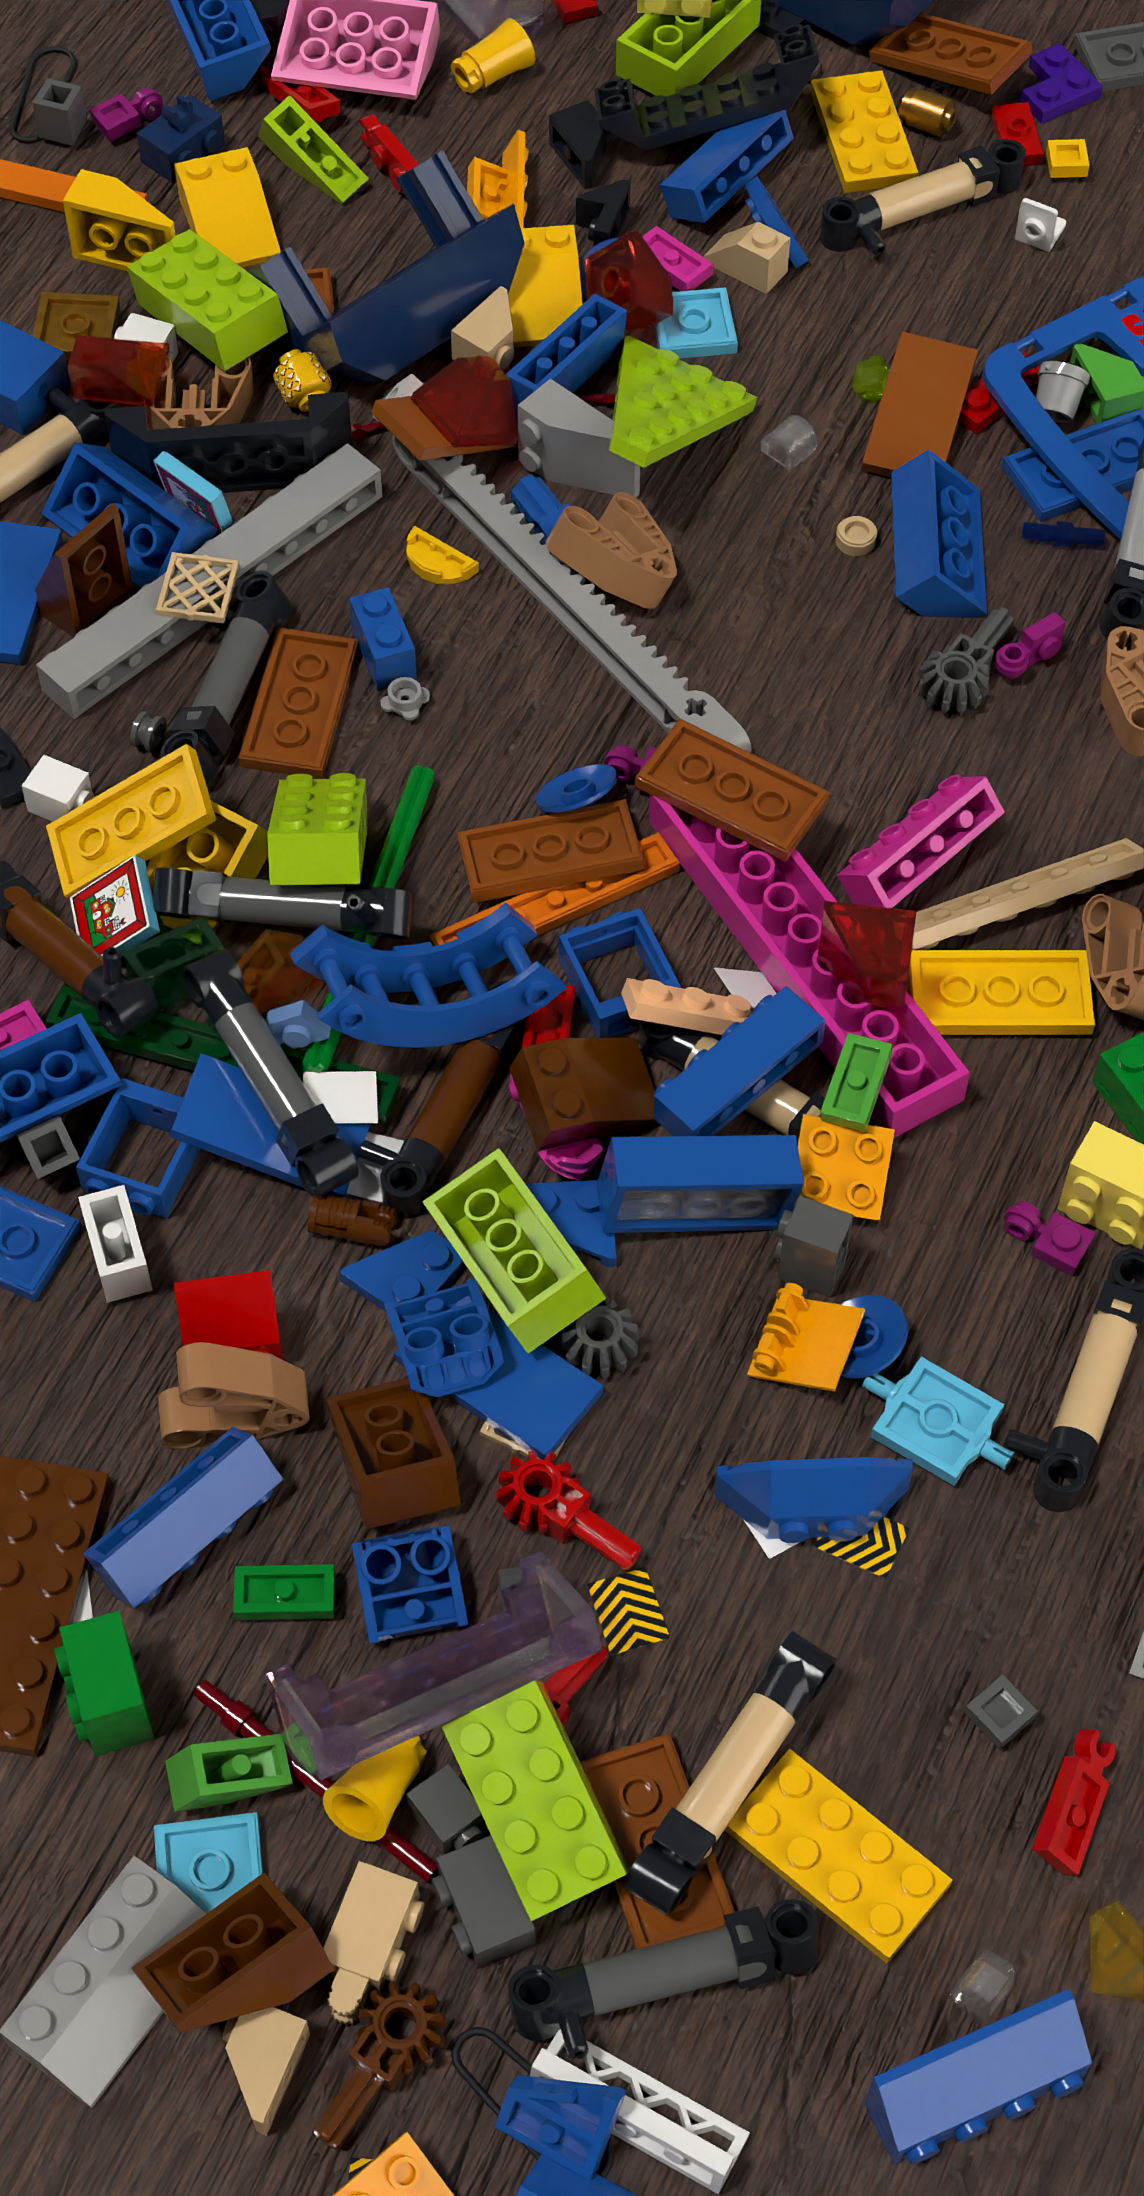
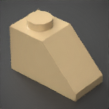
(752, 255)
(486, 331)
(264, 2056)

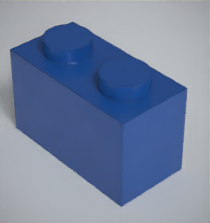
(382, 637)

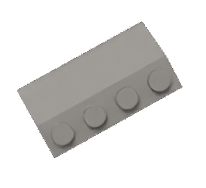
(88, 2003)

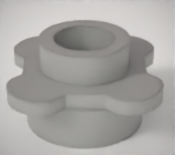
(402, 689)

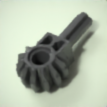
(961, 672)
(599, 1355)

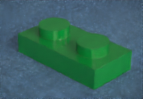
(284, 1592)

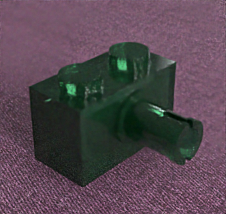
(164, 954)

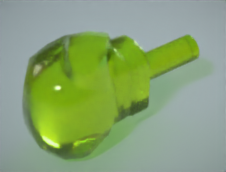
(870, 377)

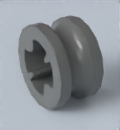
(148, 731)

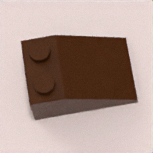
(86, 575)
(583, 1089)
(393, 1453)
(235, 1960)

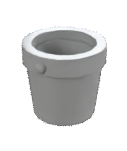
(1061, 389)

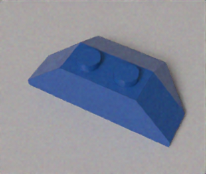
(813, 1495)

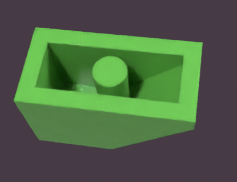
(1113, 385)
(227, 1771)

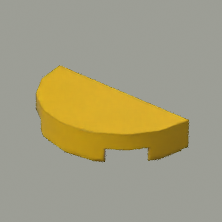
(437, 560)

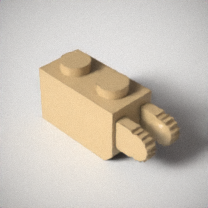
(369, 1936)

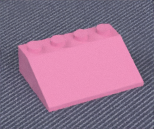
(359, 45)

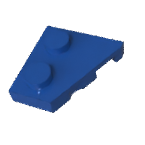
(768, 213)
(577, 1216)
(405, 1270)
(562, 2119)

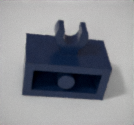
(180, 135)

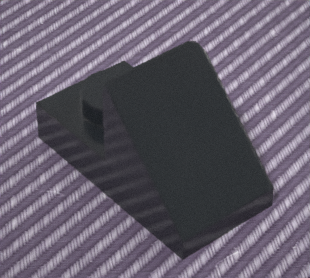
(604, 210)

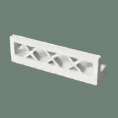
(645, 2128)

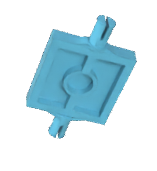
(937, 1421)

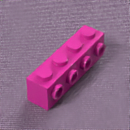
(921, 842)

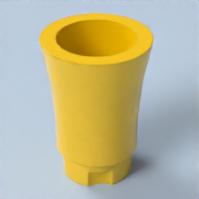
(494, 57)
(372, 1789)

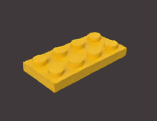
(863, 131)
(132, 819)
(1004, 991)
(838, 1855)

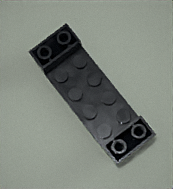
(714, 105)
(236, 454)

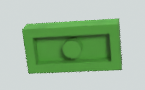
(856, 1082)

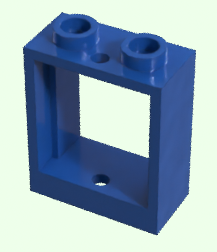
(614, 933)
(148, 1107)

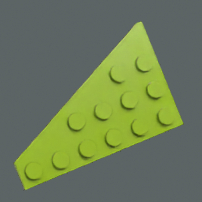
(668, 403)

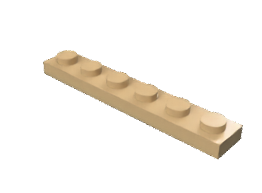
(1034, 889)

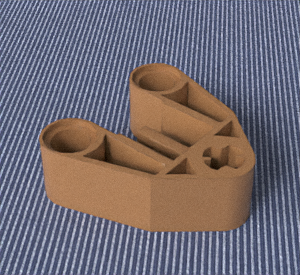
(229, 399)
(619, 552)
(1124, 687)
(1116, 952)
(227, 1390)

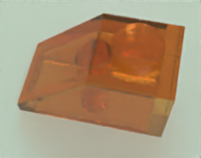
(270, 971)

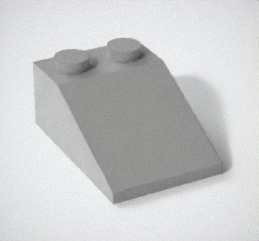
(570, 443)

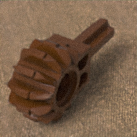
(380, 2058)

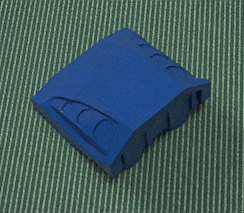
(445, 1339)
(409, 1583)

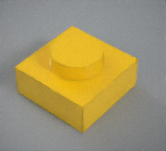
(1067, 158)

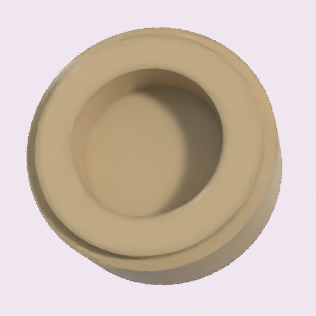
(856, 536)

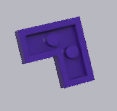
(1063, 84)

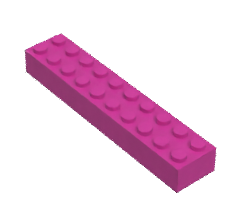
(778, 920)

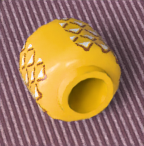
(299, 377)

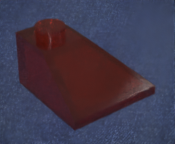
(632, 279)
(117, 369)
(470, 403)
(868, 950)

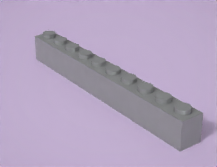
(263, 540)

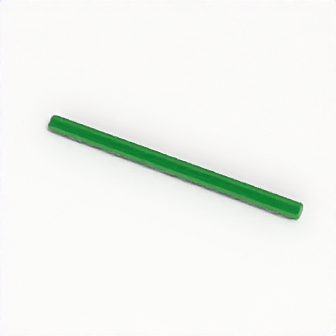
(384, 875)

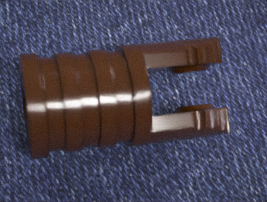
(351, 1219)

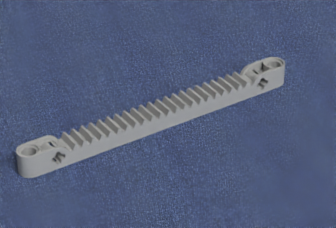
(570, 599)

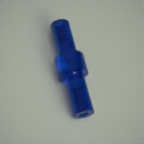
(1063, 534)

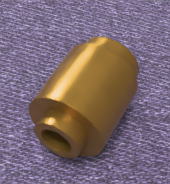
(927, 111)

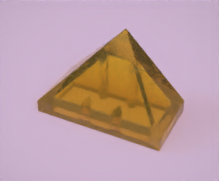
(1116, 1953)

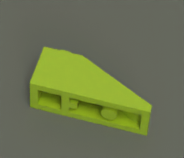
(310, 151)

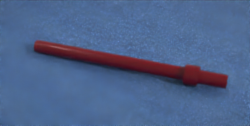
(241, 1720)

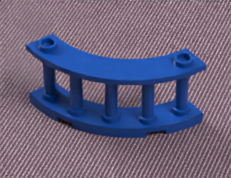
(370, 1016)

